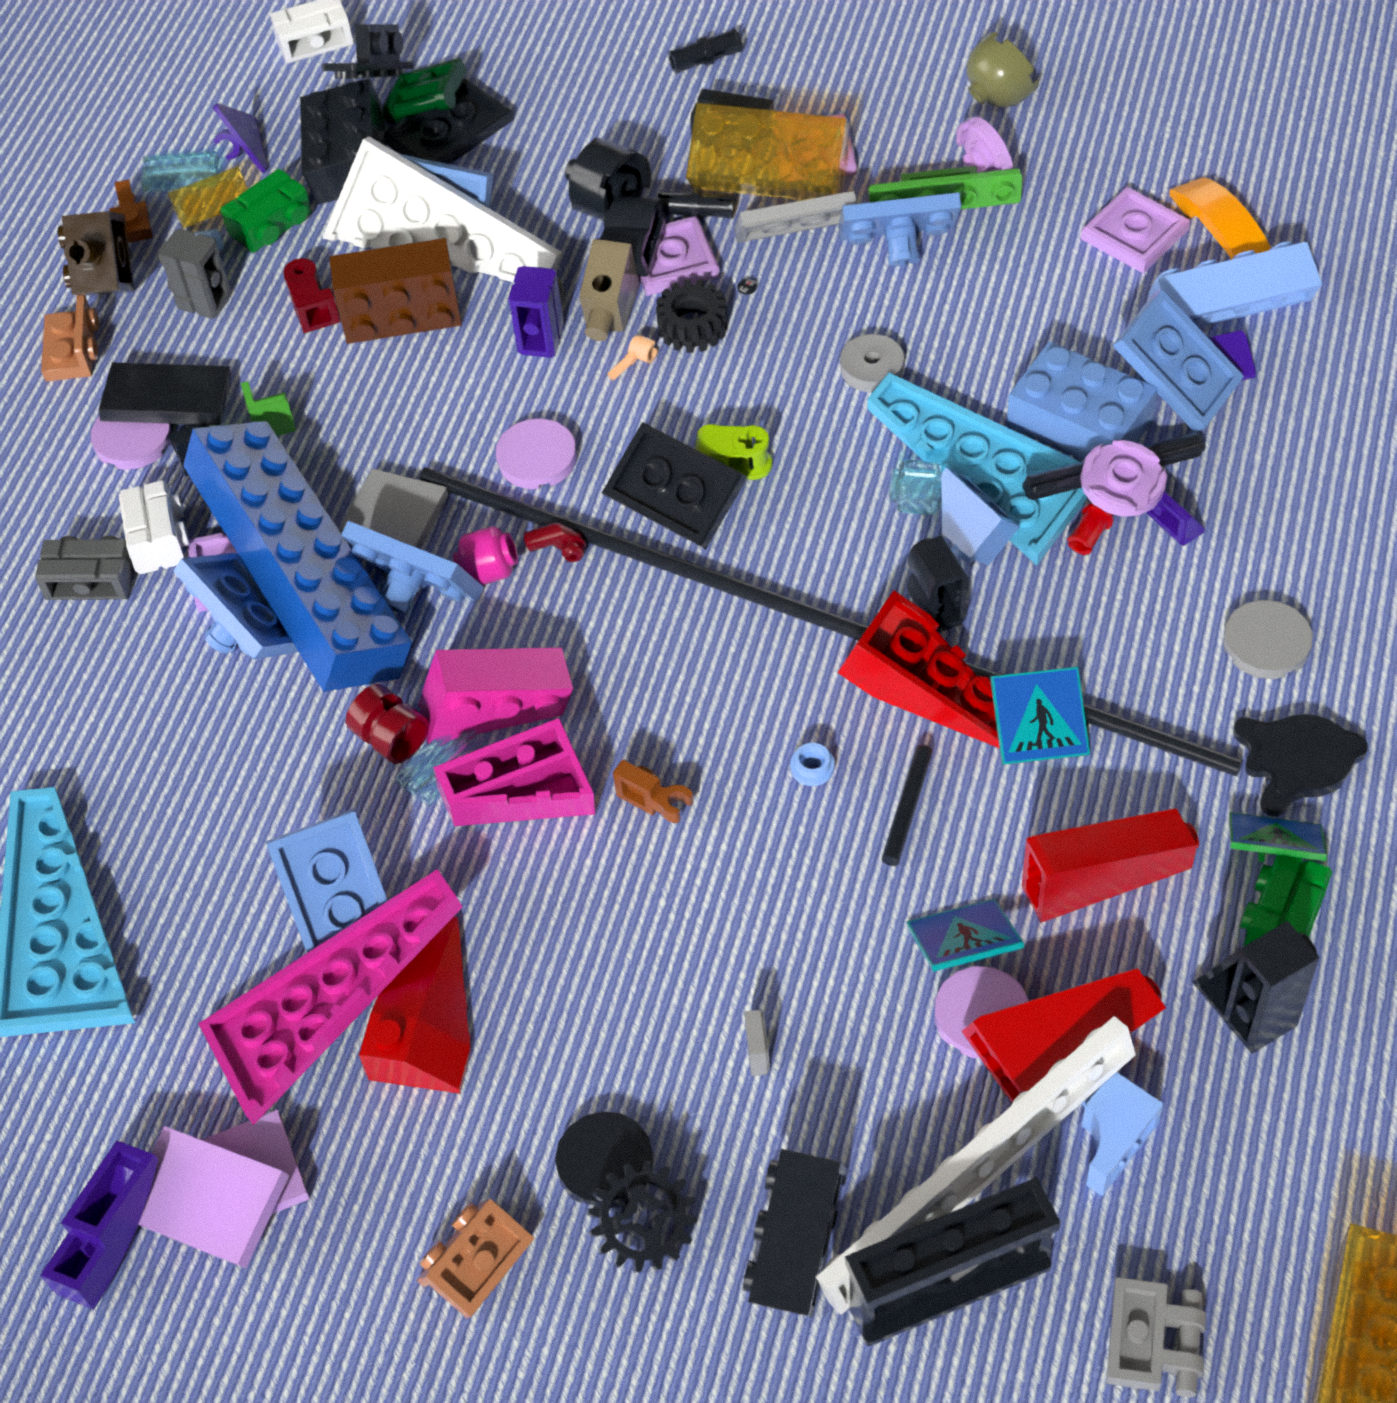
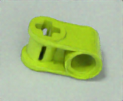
(735, 449)

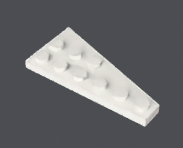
(399, 203)

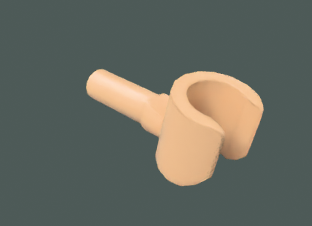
(639, 348)

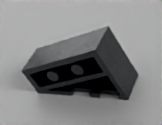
(1263, 985)
(794, 1232)

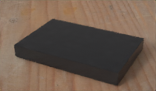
(451, 132)
(165, 393)
(674, 485)

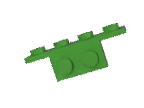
(974, 188)

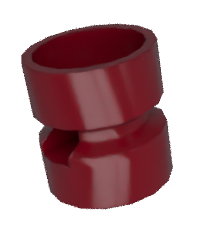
(387, 723)

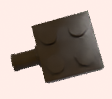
(96, 253)

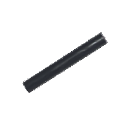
(907, 805)

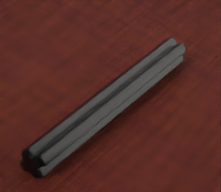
(1068, 477)

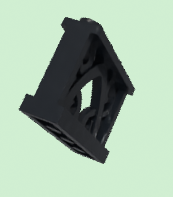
(951, 1261)

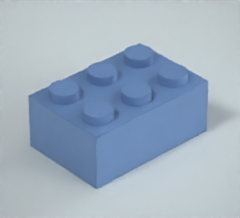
(1079, 403)

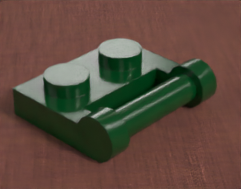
(424, 90)

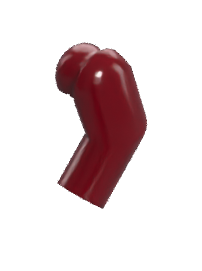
(559, 536)

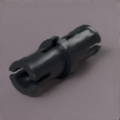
(705, 51)
(697, 204)

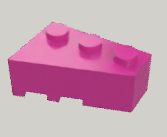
(493, 689)
(517, 780)

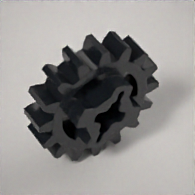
(649, 1239)

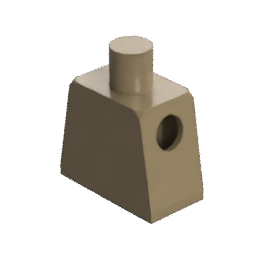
(605, 300)

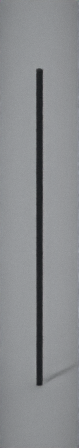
(798, 609)

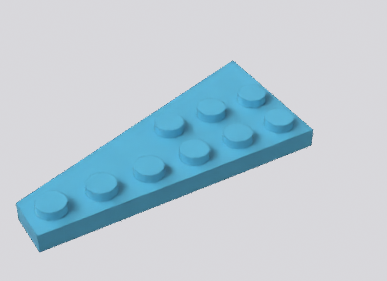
(983, 452)

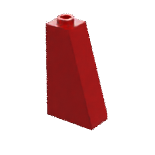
(1104, 860)
(1032, 1036)

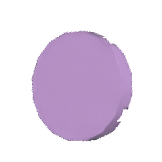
(983, 146)
(129, 443)
(536, 453)
(1123, 478)
(972, 995)

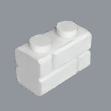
(311, 29)
(152, 526)

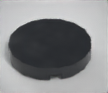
(596, 1147)

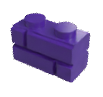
(536, 311)

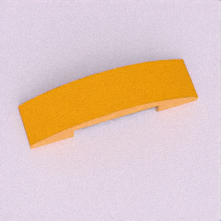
(1221, 215)

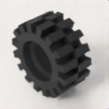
(695, 331)

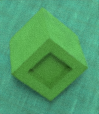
(272, 409)

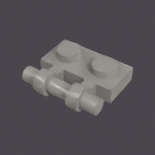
(1138, 1337)

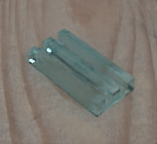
(177, 170)
(421, 766)

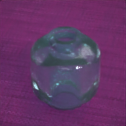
(916, 487)

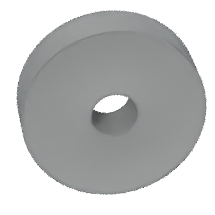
(868, 348)

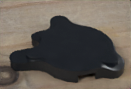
(1298, 756)

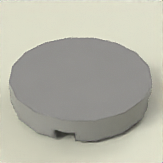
(1267, 639)

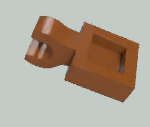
(136, 214)
(643, 789)

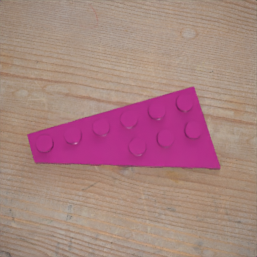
(298, 1012)

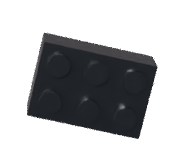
(332, 133)

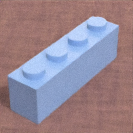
(1242, 285)

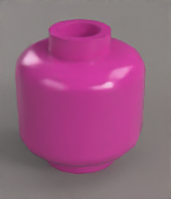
(487, 555)

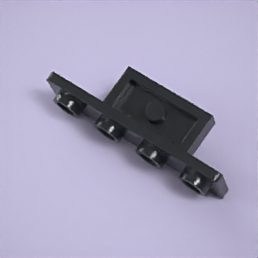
(376, 53)

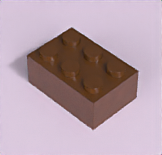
(395, 290)

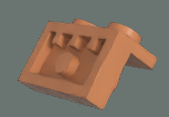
(70, 342)
(475, 1256)

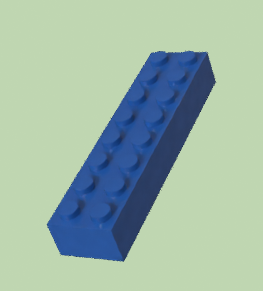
(296, 556)

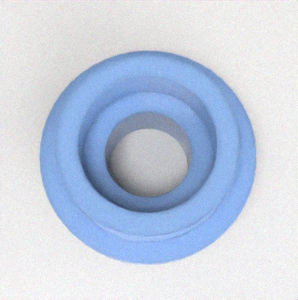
(812, 754)

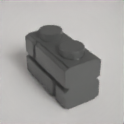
(195, 273)
(84, 569)

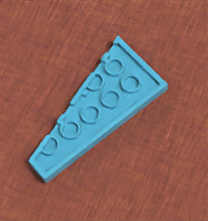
(52, 939)

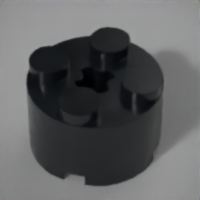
(602, 174)

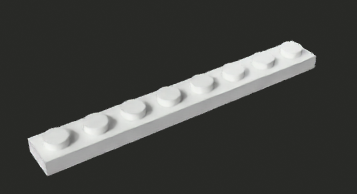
(994, 1146)

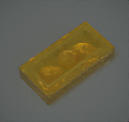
(206, 197)

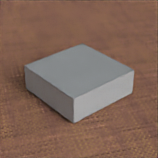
(757, 1042)

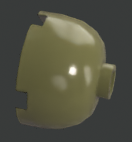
(999, 73)

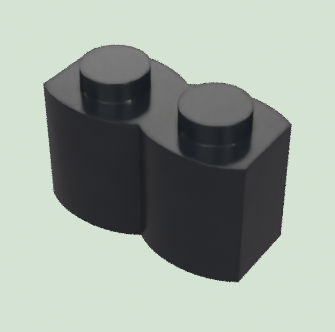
(636, 223)
(938, 582)

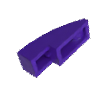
(101, 1225)

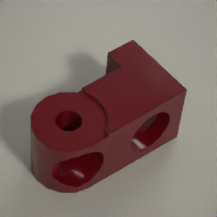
(312, 305)

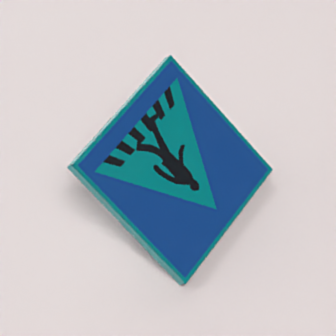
(1040, 715)
(964, 935)

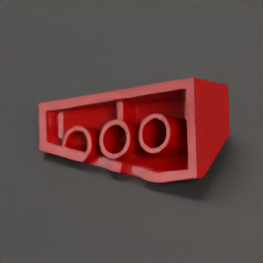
(916, 670)
(421, 1021)

